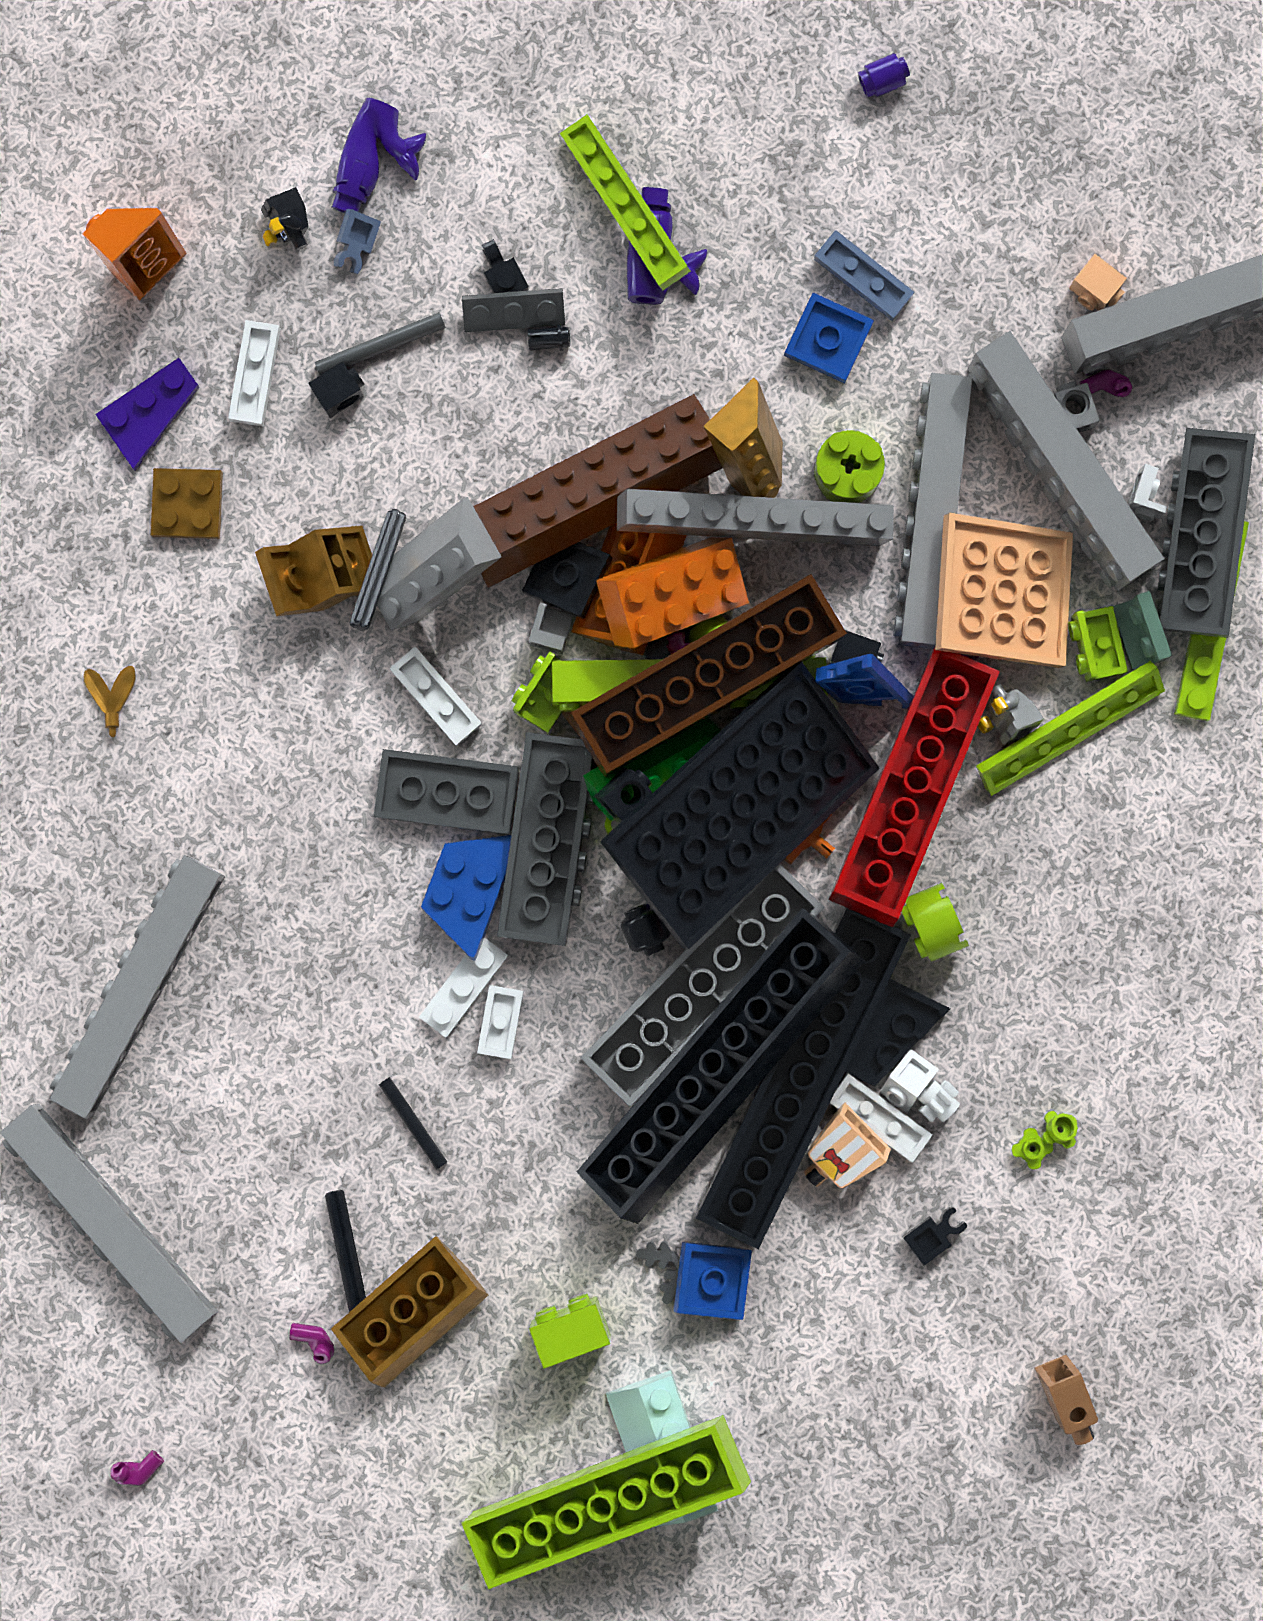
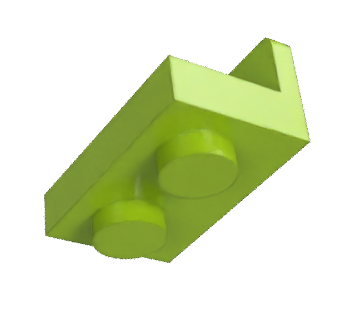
(1098, 644)
(534, 701)

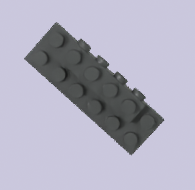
(1205, 532)
(547, 840)

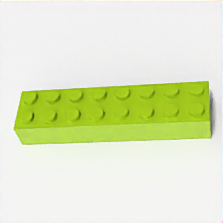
(606, 1502)

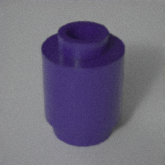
(883, 75)

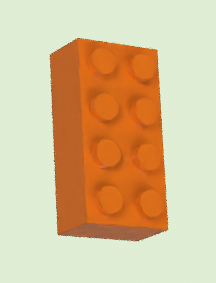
(672, 592)

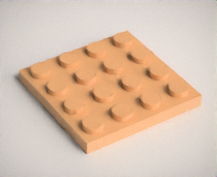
(1004, 590)

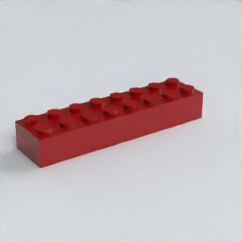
(914, 786)

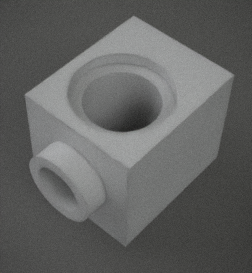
(1081, 394)

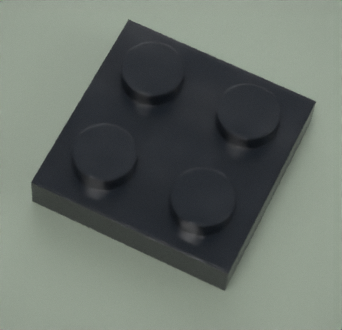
(568, 578)

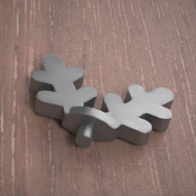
(651, 1253)

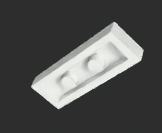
(254, 373)
(435, 696)
(462, 988)
(883, 1118)

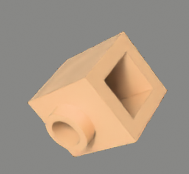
(1098, 284)

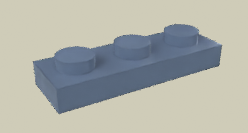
(863, 275)

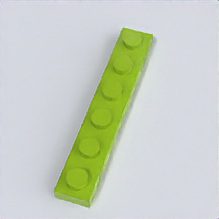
(625, 202)
(1202, 668)
(1071, 728)

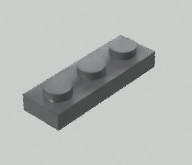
(513, 310)

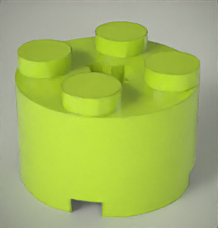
(867, 464)
(935, 923)

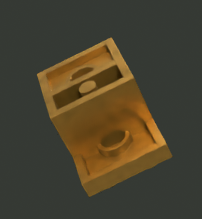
(315, 569)

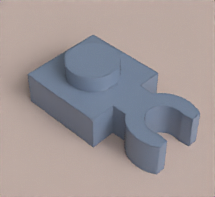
(358, 236)

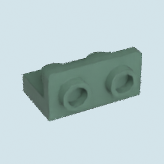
(1141, 631)

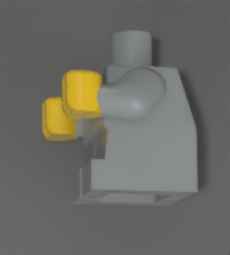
(1011, 714)

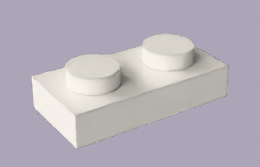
(500, 1022)

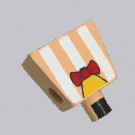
(845, 1150)

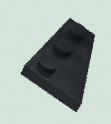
(893, 1030)

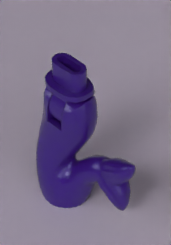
(359, 159)
(640, 283)

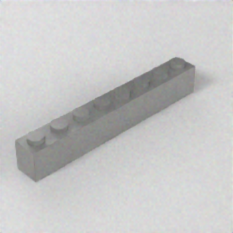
(933, 496)
(754, 517)
(136, 987)
(108, 1222)

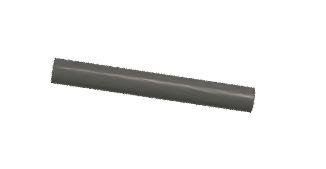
(383, 343)

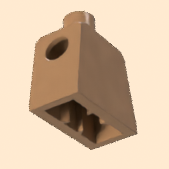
(1068, 1398)

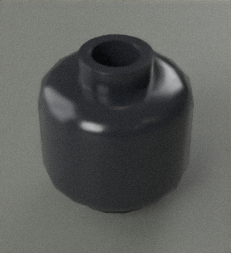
(644, 930)

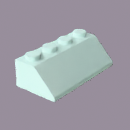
(649, 1413)

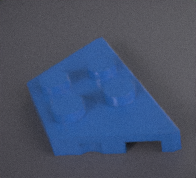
(862, 682)
(467, 889)

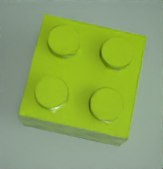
(569, 1331)

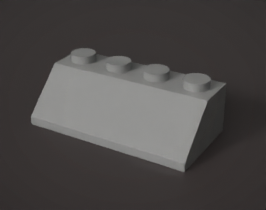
(436, 565)

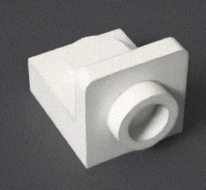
(1145, 488)
(908, 1080)

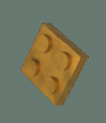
(186, 503)

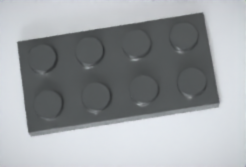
(446, 791)

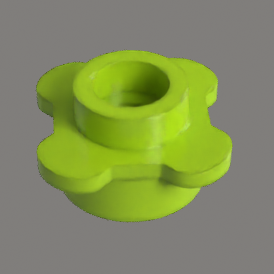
(1069, 1129)
(1022, 1150)

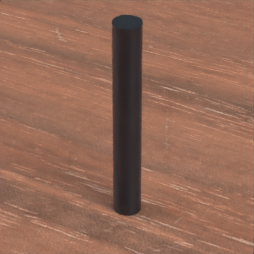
(413, 1123)

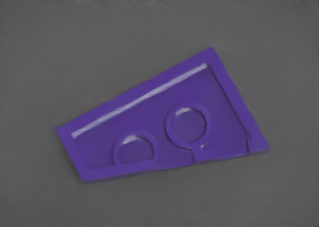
(147, 410)

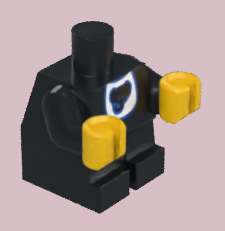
(287, 219)

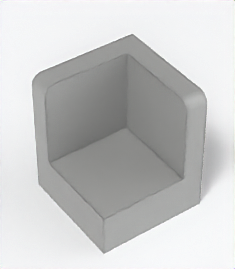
(550, 629)

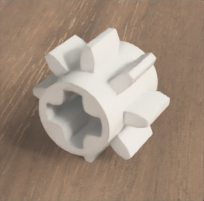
(938, 1101)

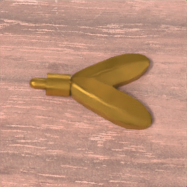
(110, 701)

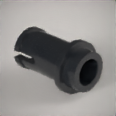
(549, 338)

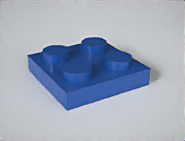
(828, 337)
(712, 1280)

